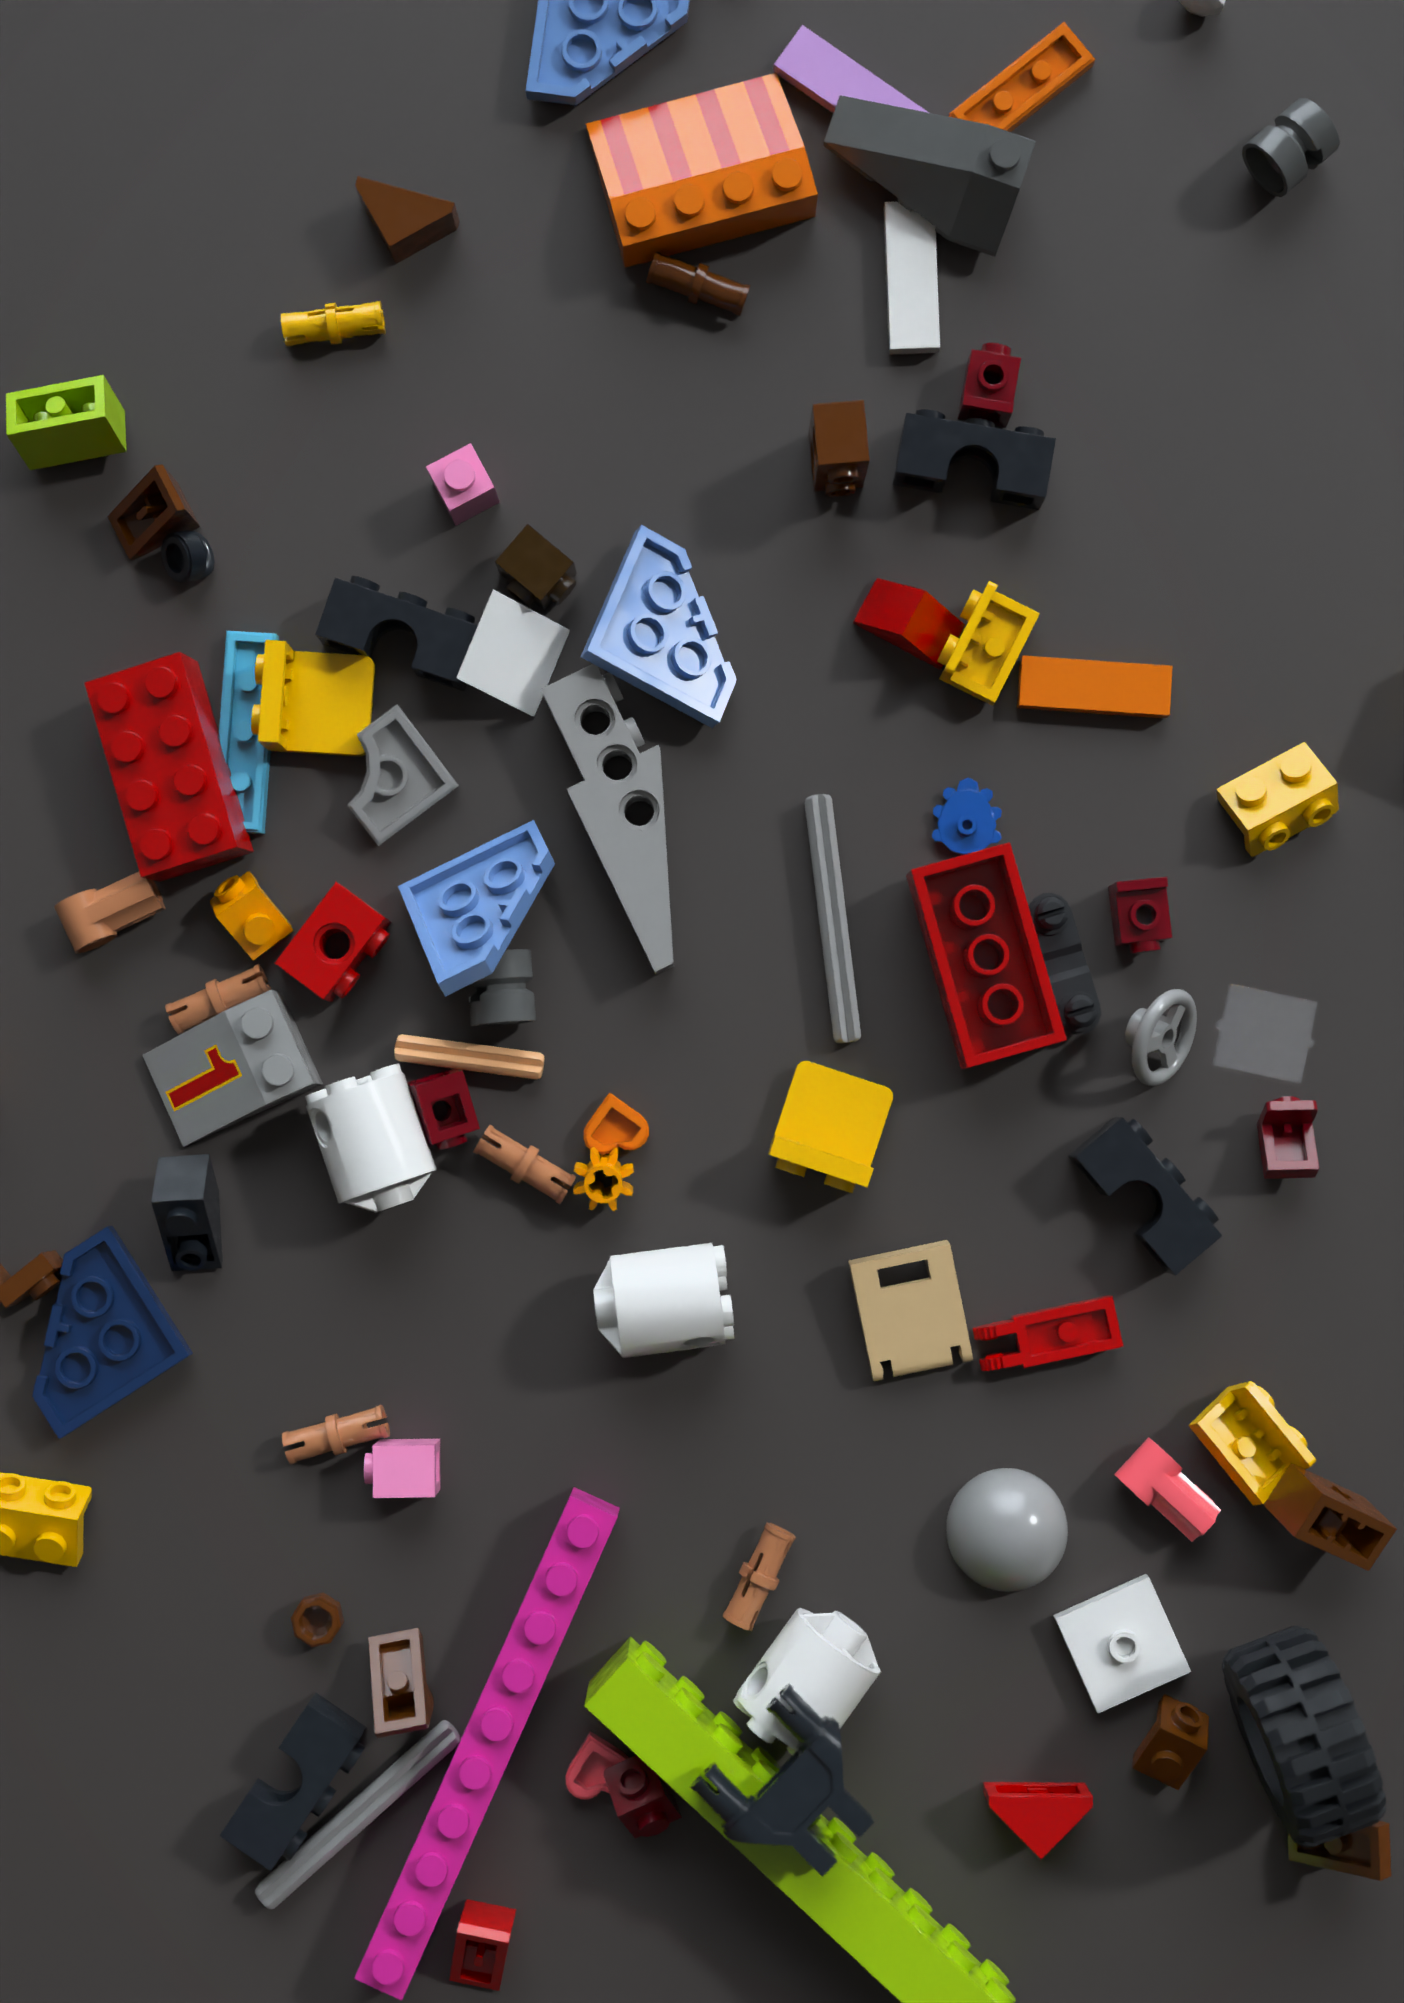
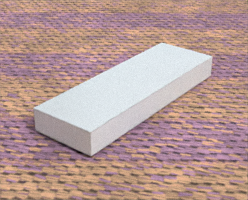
(911, 281)

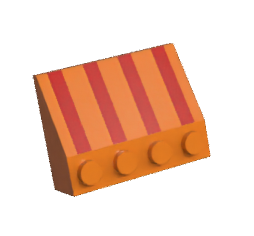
(703, 169)

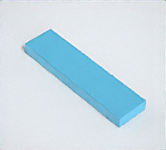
(241, 750)

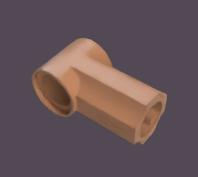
(96, 916)

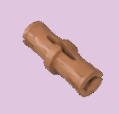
(217, 998)
(524, 1164)
(335, 1434)
(759, 1576)

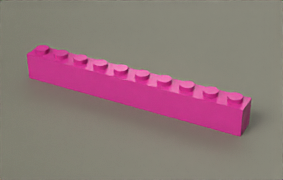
(487, 1744)

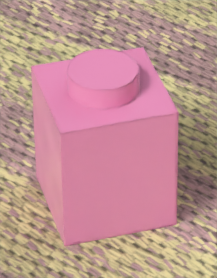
(463, 484)
(403, 1468)

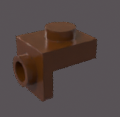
(32, 1280)
(1173, 1743)

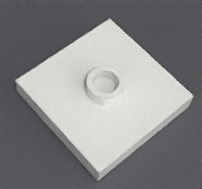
(1122, 1643)

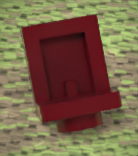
(1288, 1138)
(640, 1798)

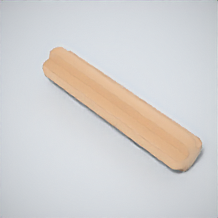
(469, 1056)

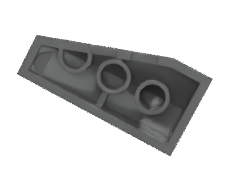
(941, 166)

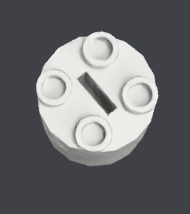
(371, 1139)
(664, 1300)
(823, 1660)

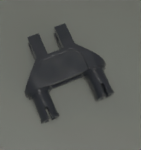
(795, 1793)

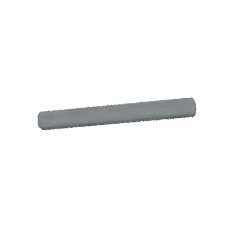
(832, 918)
(358, 1814)

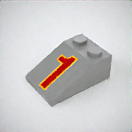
(232, 1067)

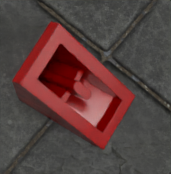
(908, 619)
(1039, 1810)
(482, 1944)

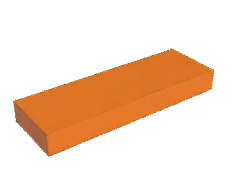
(1028, 81)
(1094, 686)

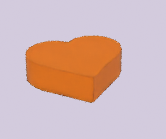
(615, 1126)

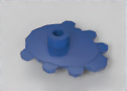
(967, 818)

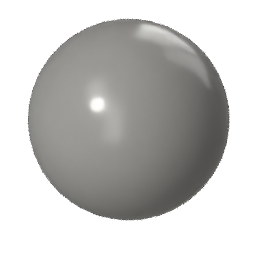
(1007, 1529)

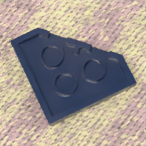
(102, 1335)

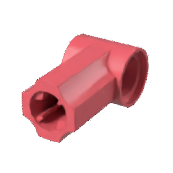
(1159, 1482)

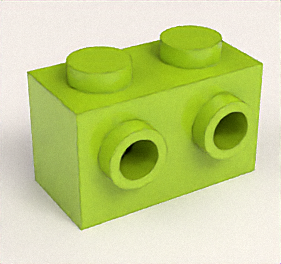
(65, 422)

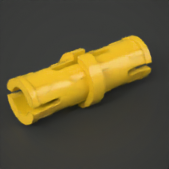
(333, 323)

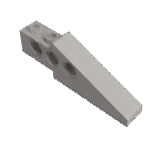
(629, 853)

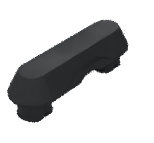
(1065, 963)

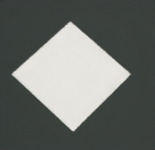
(513, 653)

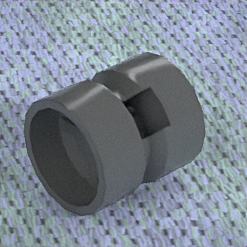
(1285, 152)
(503, 994)

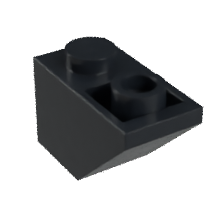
(188, 1212)

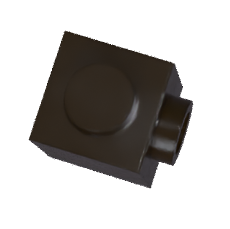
(536, 570)

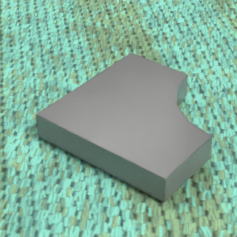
(400, 776)

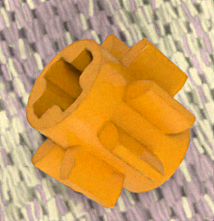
(610, 1167)

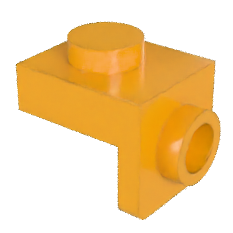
(249, 914)

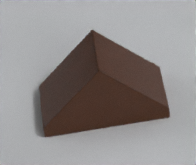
(406, 217)
(151, 513)

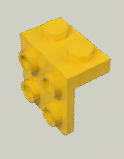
(312, 700)
(830, 1125)

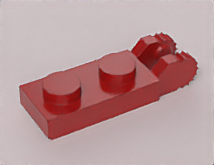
(1054, 1333)

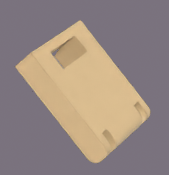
(911, 1320)

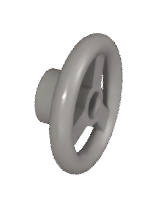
(1153, 1032)

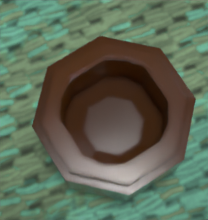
(317, 1619)

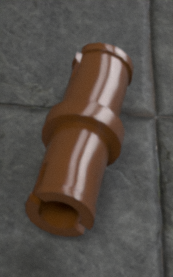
(698, 283)

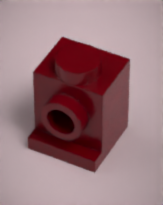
(988, 400)
(1125, 900)
(460, 1117)

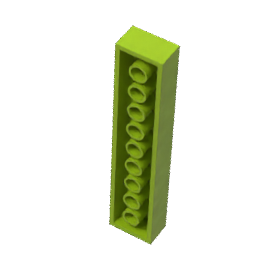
(853, 1900)

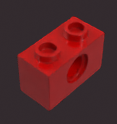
(306, 953)

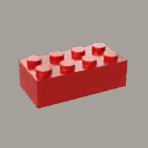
(168, 767)
(985, 955)

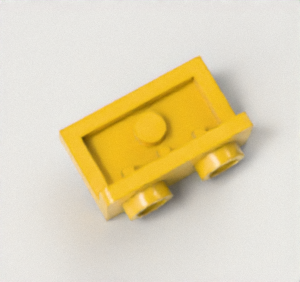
(989, 644)
(1280, 799)
(1251, 1439)
(42, 1519)

